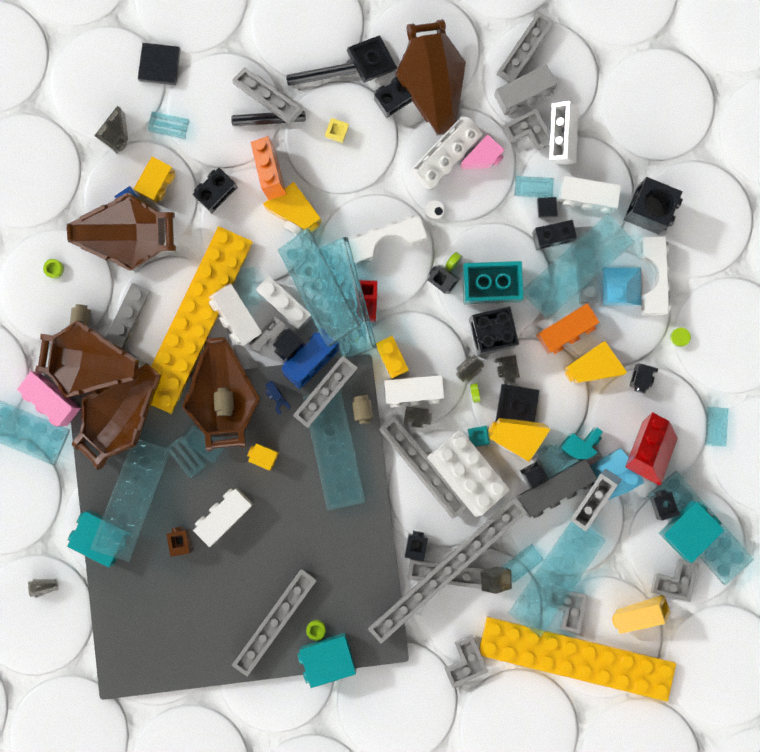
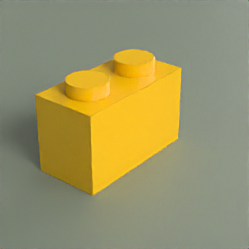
(154, 180)
(391, 357)

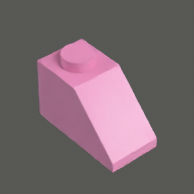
(484, 155)

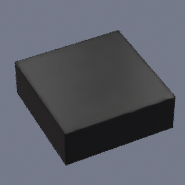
(547, 207)

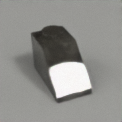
(114, 131)

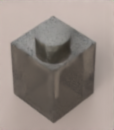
(496, 580)

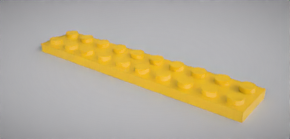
(196, 317)
(577, 659)

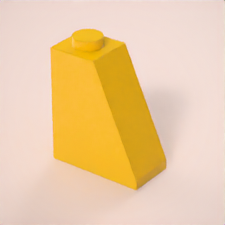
(294, 208)
(595, 365)
(518, 436)
(642, 615)

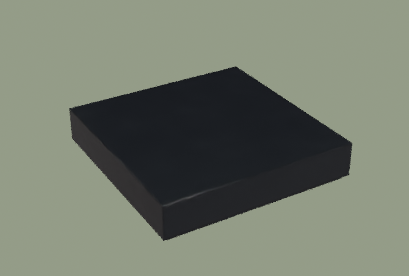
(371, 59)
(159, 63)
(517, 403)

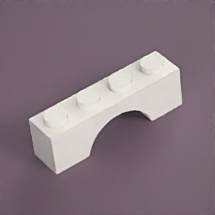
(409, 231)
(654, 252)

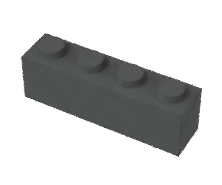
(556, 488)

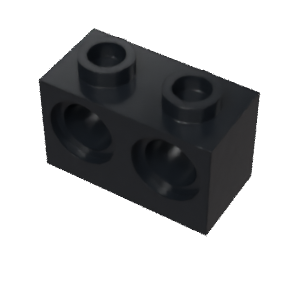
(398, 98)
(219, 194)
(554, 234)
(287, 344)

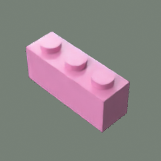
(48, 399)

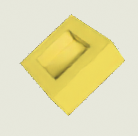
(337, 130)

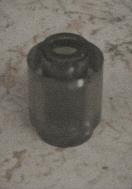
(469, 368)

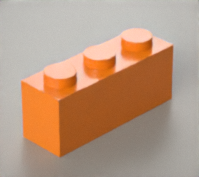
(268, 168)
(568, 329)

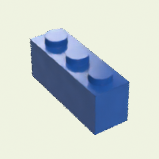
(309, 360)

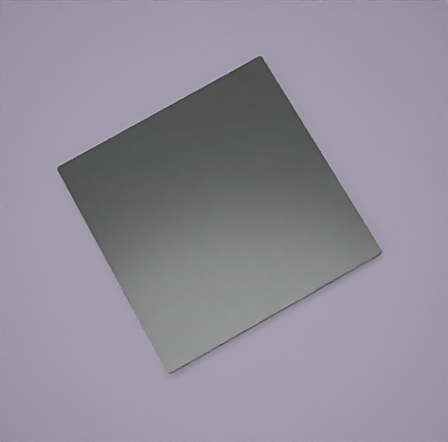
(190, 615)

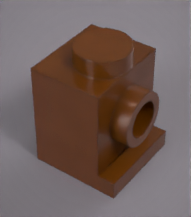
(176, 548)

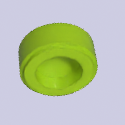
(453, 261)
(53, 268)
(680, 337)
(475, 393)
(316, 630)

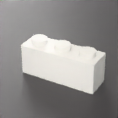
(564, 133)
(589, 194)
(284, 303)
(234, 315)
(414, 390)
(222, 516)

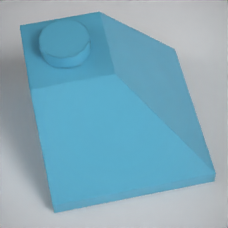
(621, 286)
(616, 464)

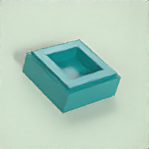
(479, 436)

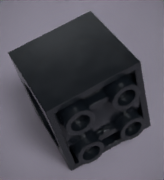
(665, 194)
(493, 331)

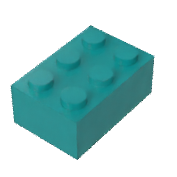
(492, 282)

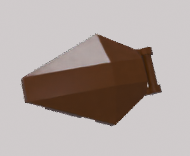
(433, 75)
(123, 232)
(84, 360)
(220, 369)
(116, 416)

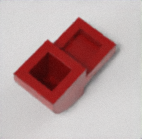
(369, 291)

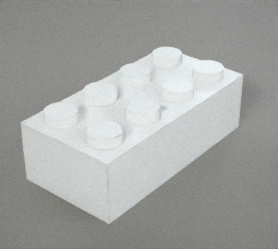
(468, 473)

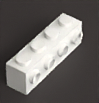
(446, 152)

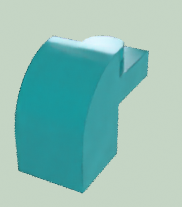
(579, 448)

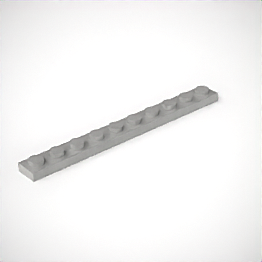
(447, 570)

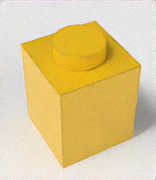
(262, 456)

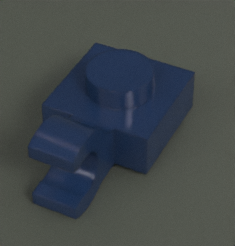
(273, 393)

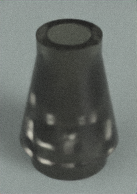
(42, 586)

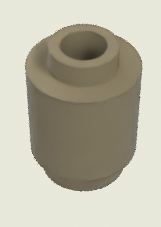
(80, 313)
(223, 402)
(362, 409)

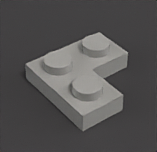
(529, 125)
(272, 330)
(680, 585)
(573, 612)
(470, 665)

